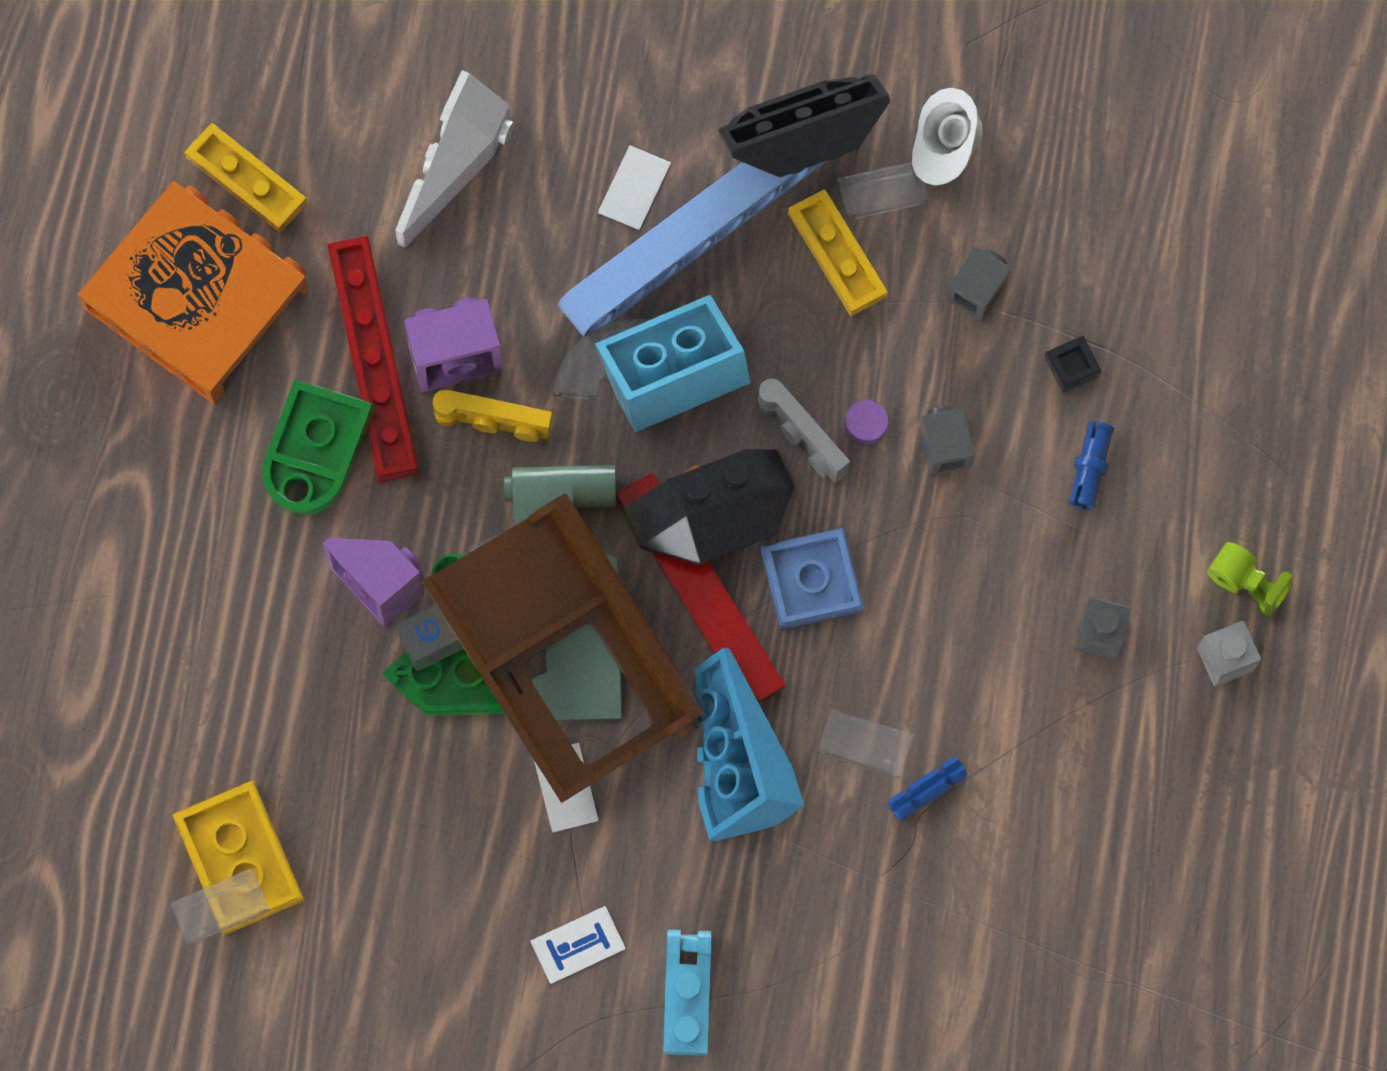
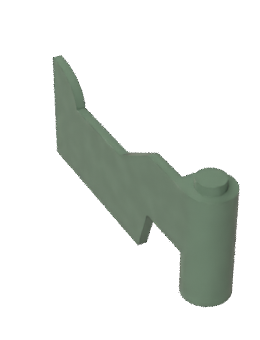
(581, 672)

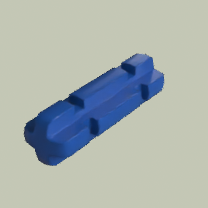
(927, 788)

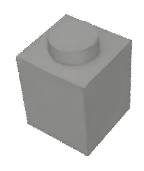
(1228, 653)

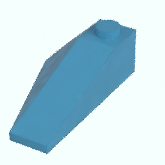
(745, 767)

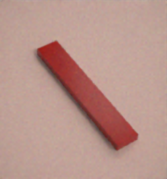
(373, 358)
(712, 609)

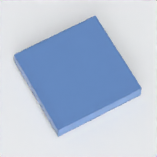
(811, 578)

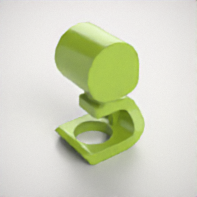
(1236, 570)

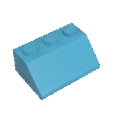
(673, 363)

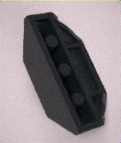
(806, 125)
(713, 507)

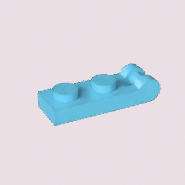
(687, 994)

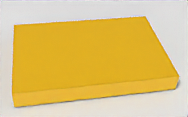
(233, 836)

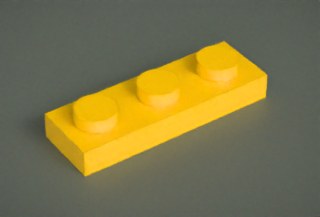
(246, 177)
(837, 252)

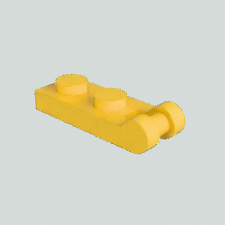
(492, 415)

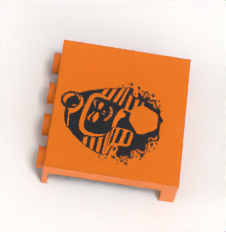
(192, 289)

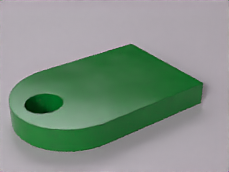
(315, 444)

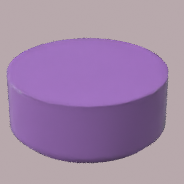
(866, 422)

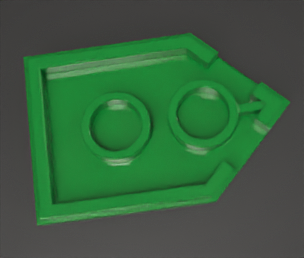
(444, 687)

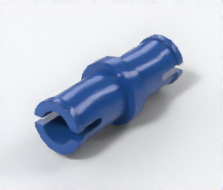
(1091, 465)

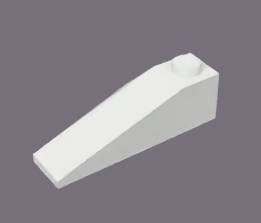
(470, 135)

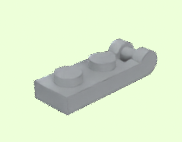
(802, 430)

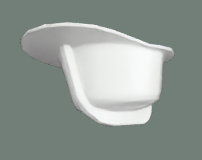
(946, 136)

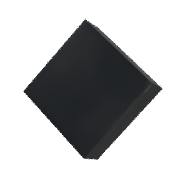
(1073, 364)

